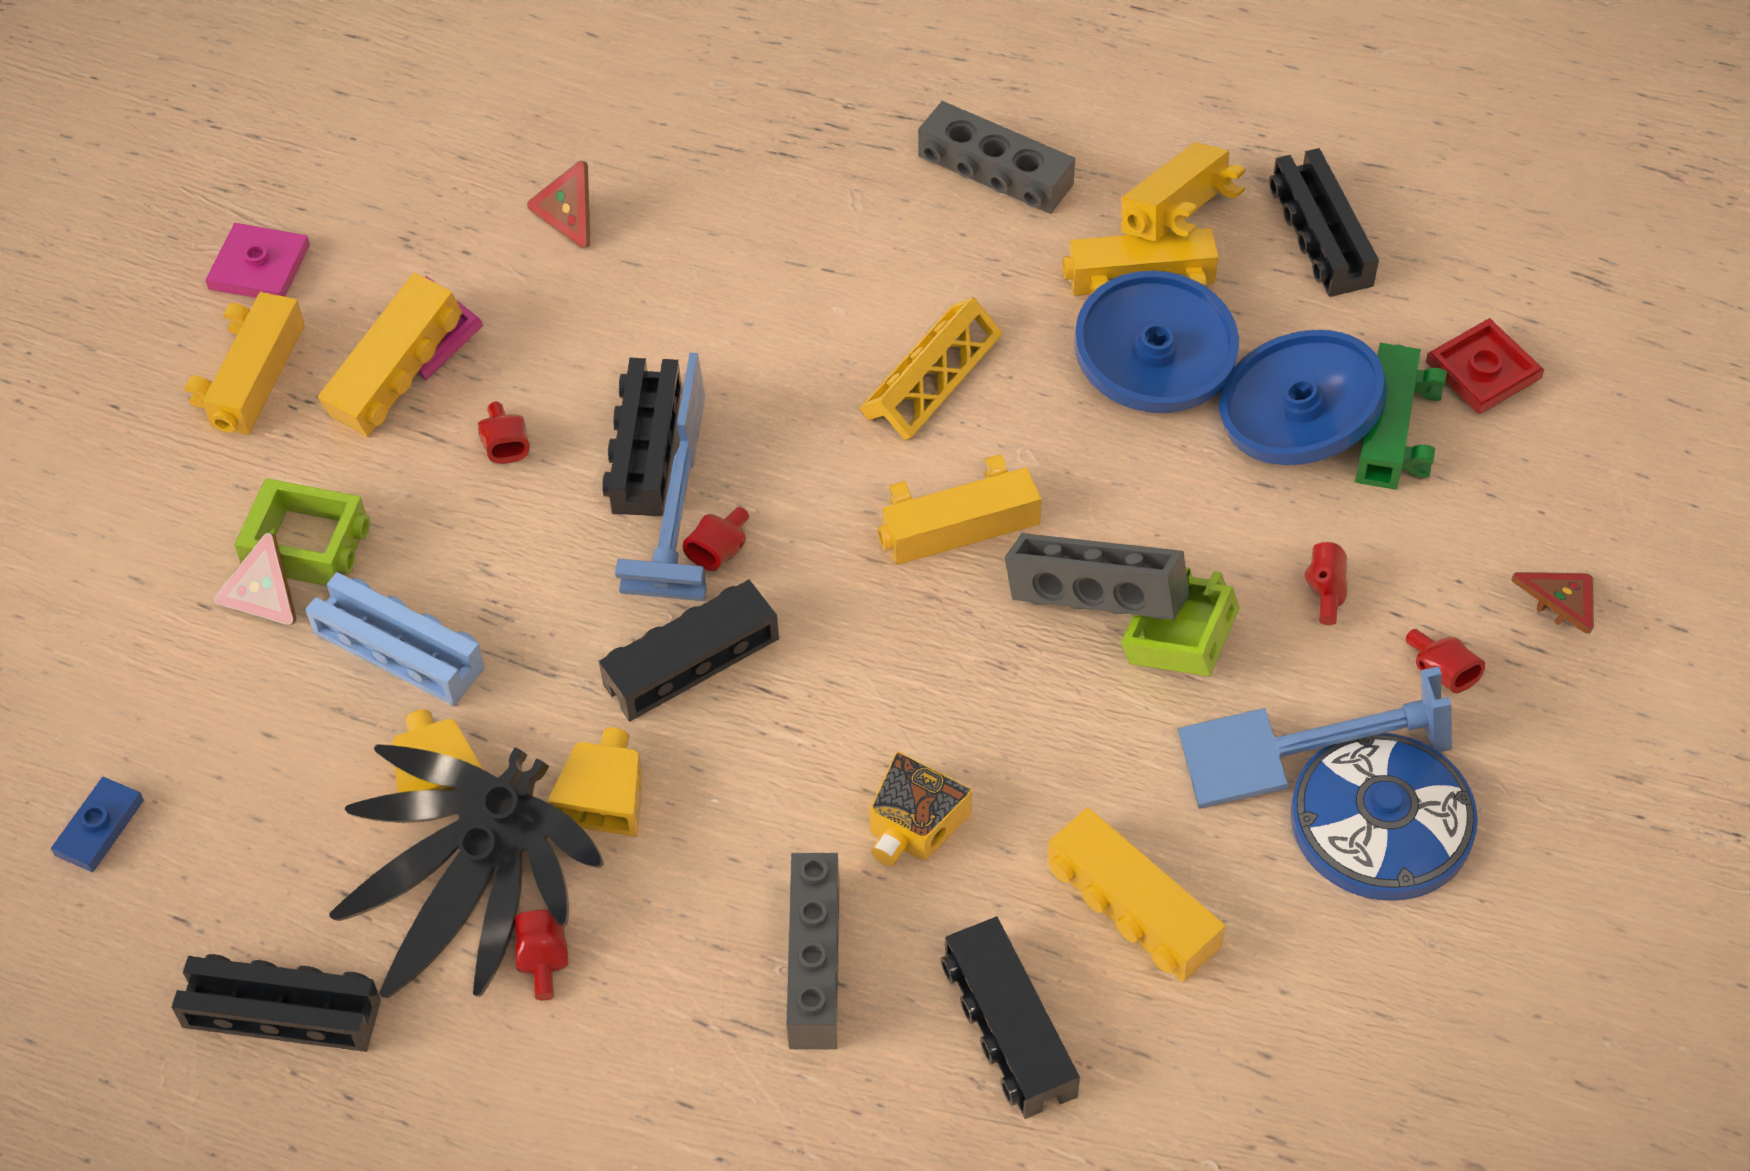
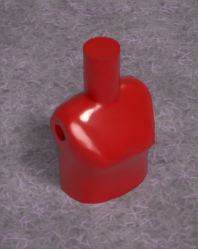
(503, 435)
(716, 539)
(1328, 579)
(1457, 664)
(540, 949)

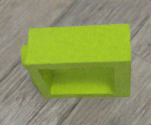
(300, 564)

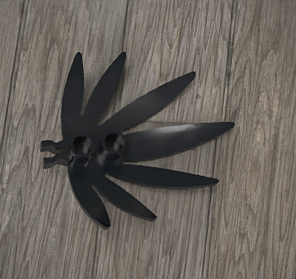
(493, 829)

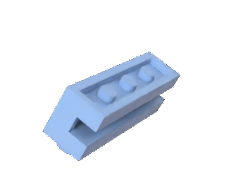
(396, 638)

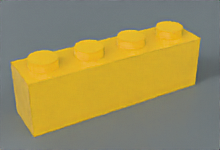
(390, 354)
(1135, 895)

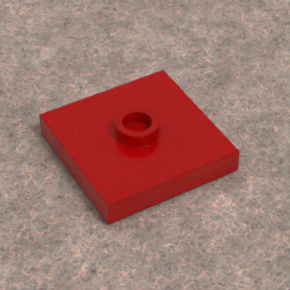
(1485, 366)

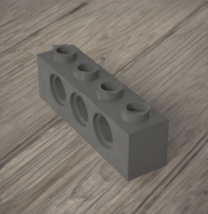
(996, 157)
(1097, 575)
(813, 951)

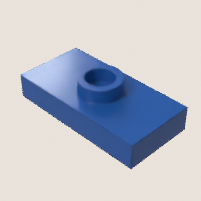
(97, 824)

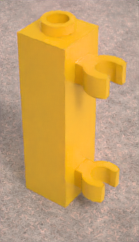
(1178, 191)
(1103, 258)
(252, 363)
(959, 514)

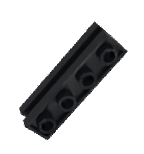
(1324, 223)
(643, 439)
(689, 649)
(277, 1002)
(1010, 1017)

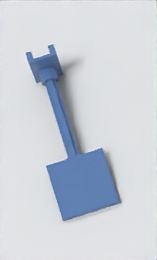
(663, 575)
(1242, 757)

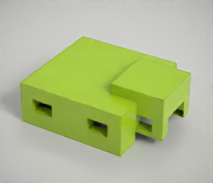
(1195, 635)

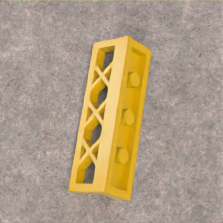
(920, 360)

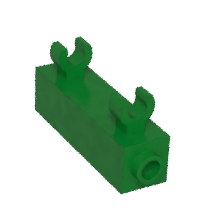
(1384, 446)

